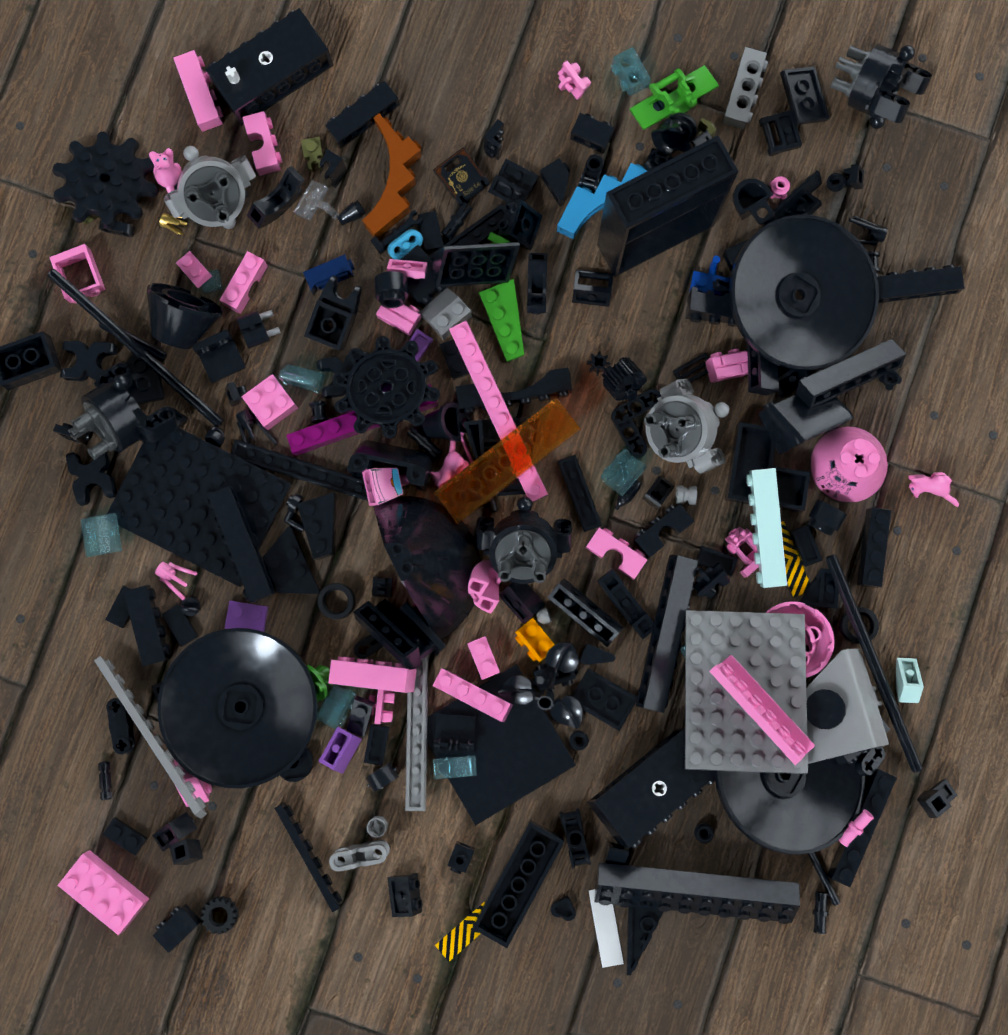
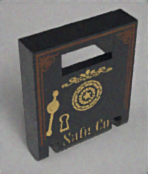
(463, 179)

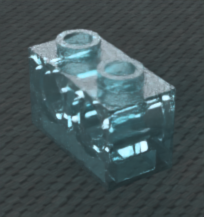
(635, 70)

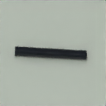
(824, 878)

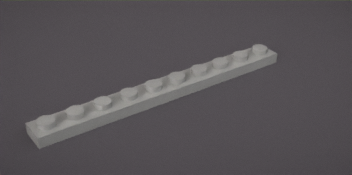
(155, 741)

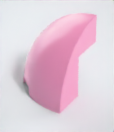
(484, 586)

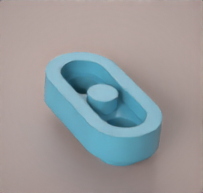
(404, 244)

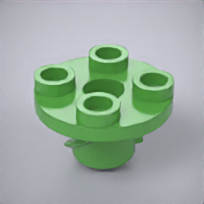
(321, 678)

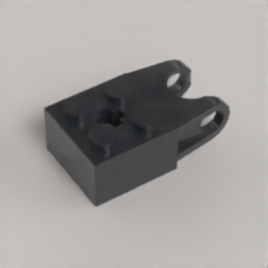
(334, 309)

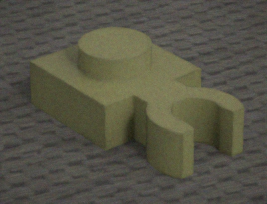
(312, 151)

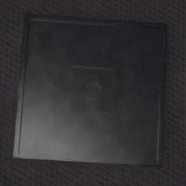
(509, 755)

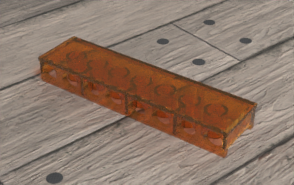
(507, 460)

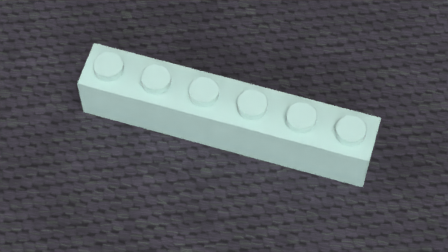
(767, 528)

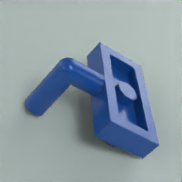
(704, 281)

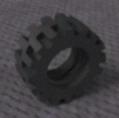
(210, 923)

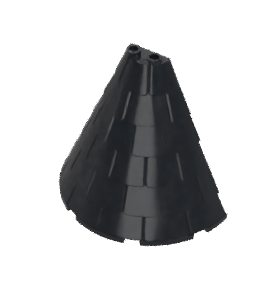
(430, 558)

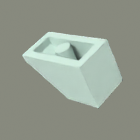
(908, 680)

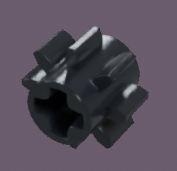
(598, 358)

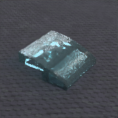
(101, 535)

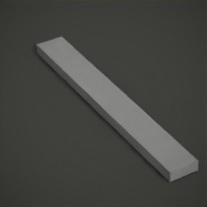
(417, 741)

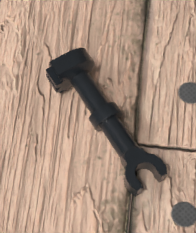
(396, 232)

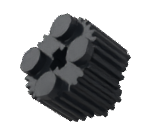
(623, 379)

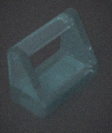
(302, 378)

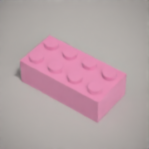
(370, 675)
(103, 892)

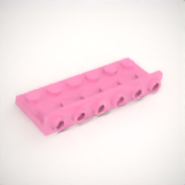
(762, 709)

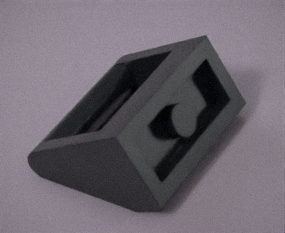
(592, 294)
(594, 655)

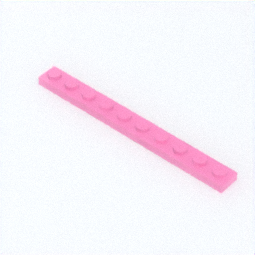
(493, 399)

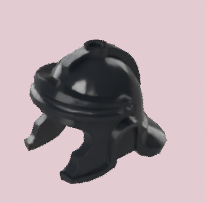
(675, 134)

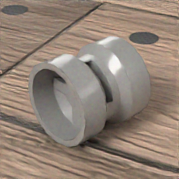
(684, 494)
(375, 829)

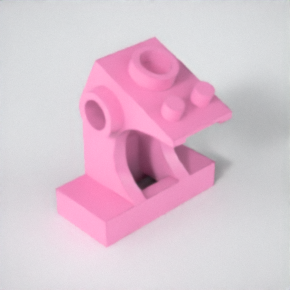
(735, 540)

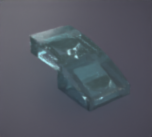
(454, 767)

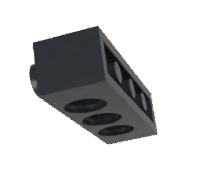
(585, 612)

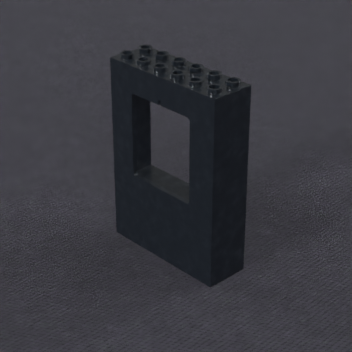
(665, 205)

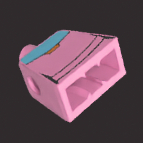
(383, 484)

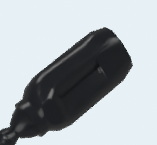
(629, 495)

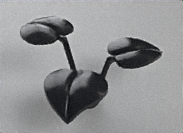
(564, 711)

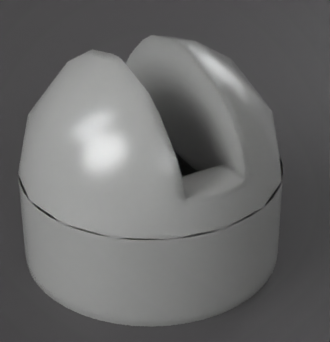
(543, 616)

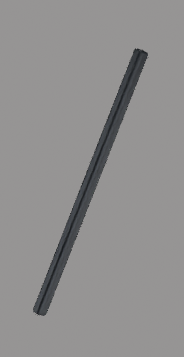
(134, 347)
(873, 663)

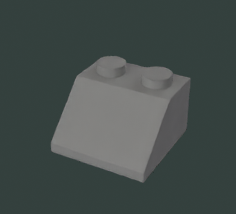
(445, 312)

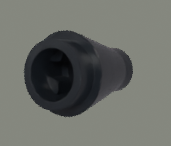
(351, 213)

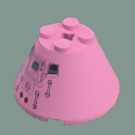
(848, 464)

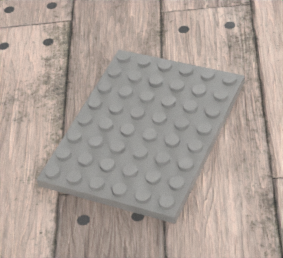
(716, 726)

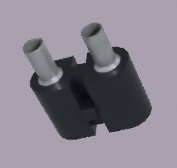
(254, 330)

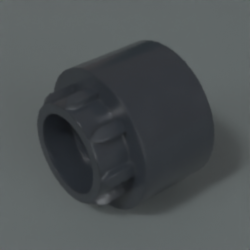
(391, 289)
(826, 517)

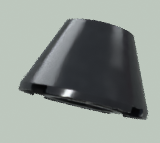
(178, 316)

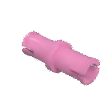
(856, 827)

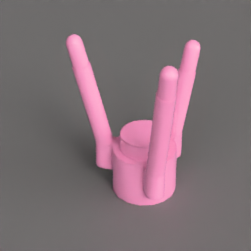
(167, 572)

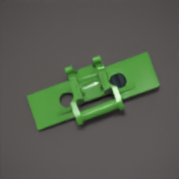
(681, 100)

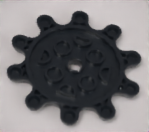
(108, 198)
(384, 367)

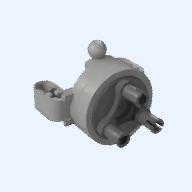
(210, 189)
(685, 427)

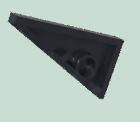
(640, 927)

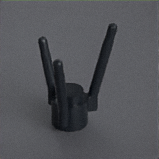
(876, 232)
(246, 421)

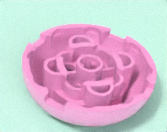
(818, 634)

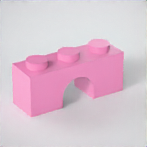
(258, 128)
(237, 291)
(631, 560)

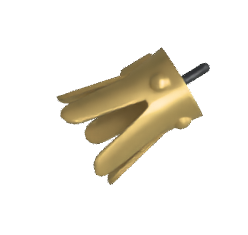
(167, 220)

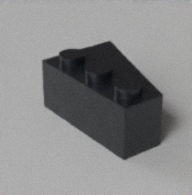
(709, 308)
(320, 524)

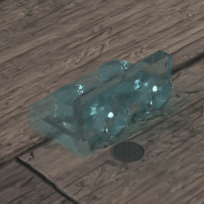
(622, 472)

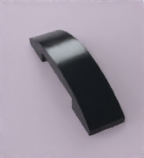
(626, 603)

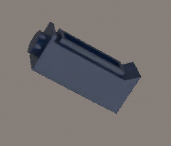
(319, 275)

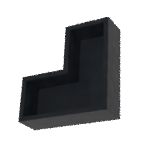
(755, 451)

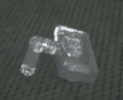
(312, 201)

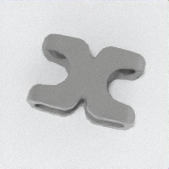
(359, 855)

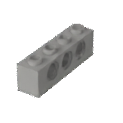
(755, 61)

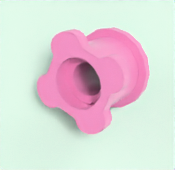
(776, 190)

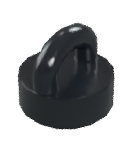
(215, 436)
(190, 606)

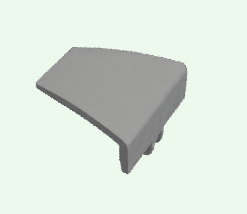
(862, 723)

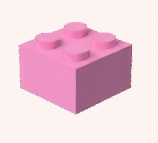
(269, 402)

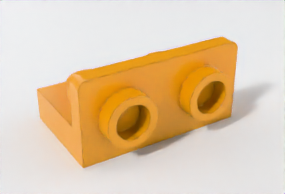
(535, 640)

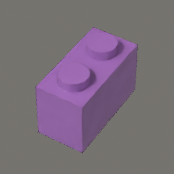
(340, 750)

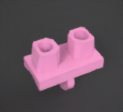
(571, 81)
(380, 714)

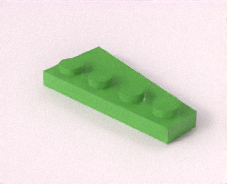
(503, 314)

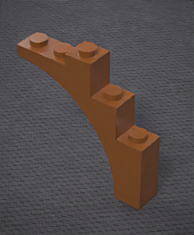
(391, 206)

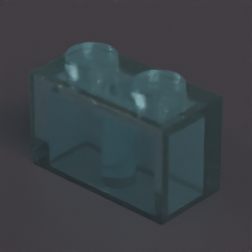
(336, 706)

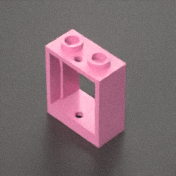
(75, 255)

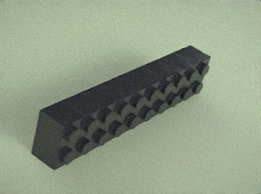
(697, 893)

